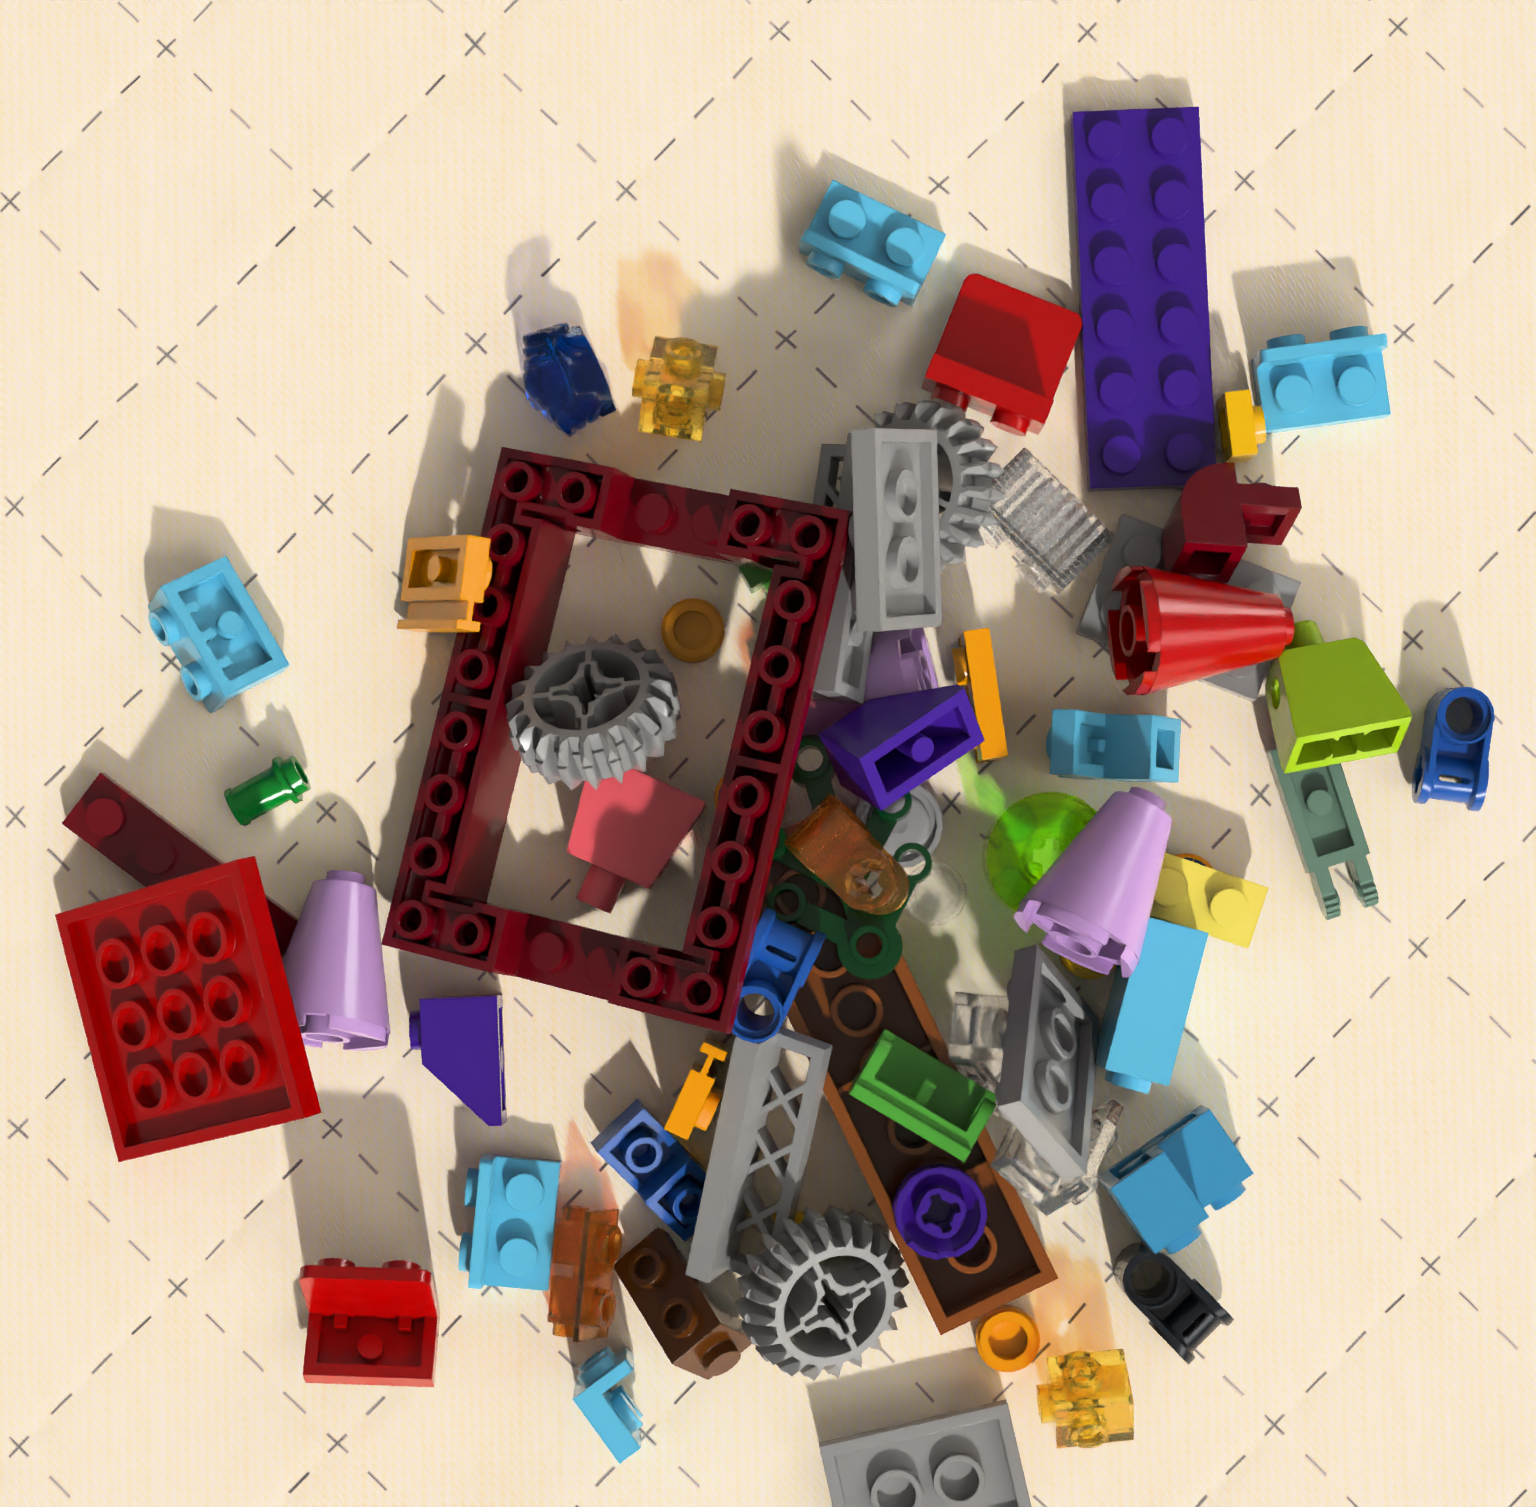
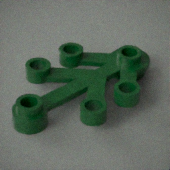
(858, 923)

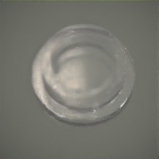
(939, 896)

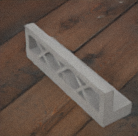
(845, 651)
(737, 1145)

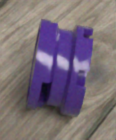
(939, 1211)

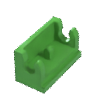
(923, 1095)

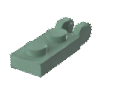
(1325, 831)

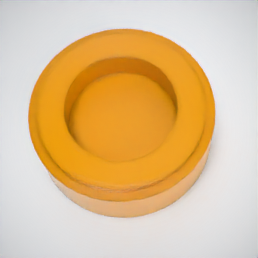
(692, 630)
(1007, 1338)

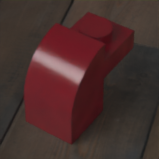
(1220, 518)

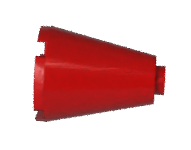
(1189, 628)

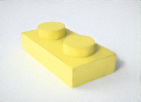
(1208, 900)

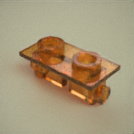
(584, 1303)

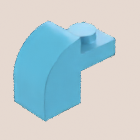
(1114, 746)

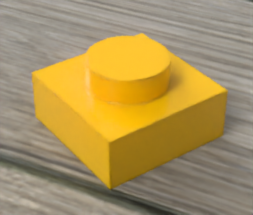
(1240, 426)

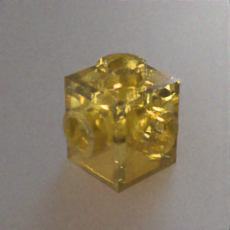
(678, 387)
(1087, 1398)

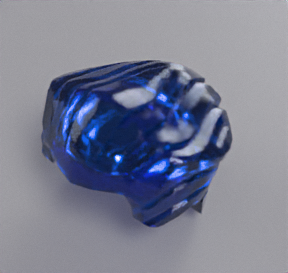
(565, 378)

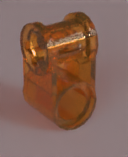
(842, 851)

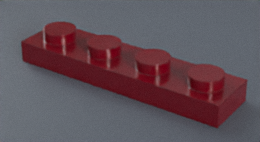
(149, 844)

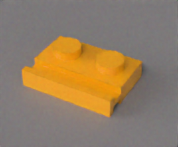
(444, 582)
(975, 668)
(698, 1096)

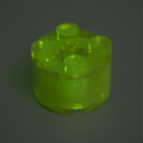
(1019, 832)

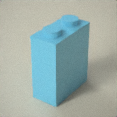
(1150, 1008)

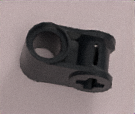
(1176, 1305)

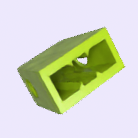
(1331, 702)

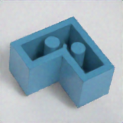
(1174, 1178)

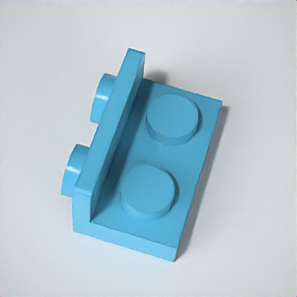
(871, 245)
(1321, 380)
(215, 634)
(512, 1222)
(610, 1412)

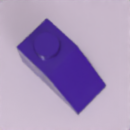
(900, 742)
(465, 1049)

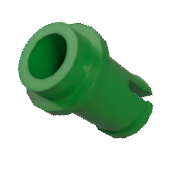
(268, 790)

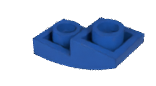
(655, 1166)

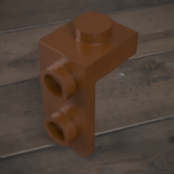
(679, 1310)

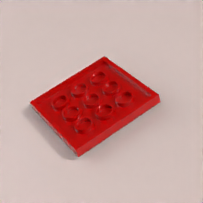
(188, 1011)

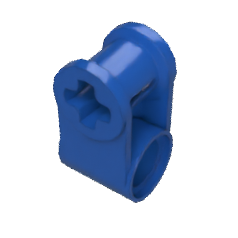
(1453, 753)
(775, 969)

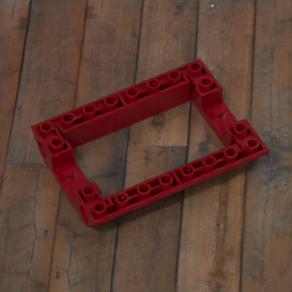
(473, 767)

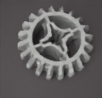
(962, 472)
(593, 711)
(785, 1291)

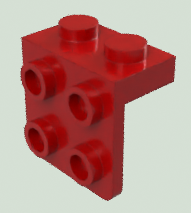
(1002, 354)
(370, 1324)

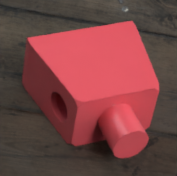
(629, 833)

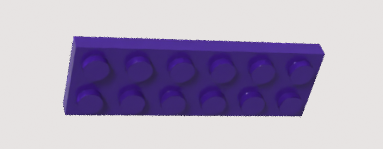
(1142, 297)

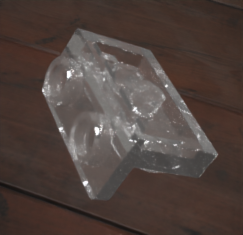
(1036, 1178)

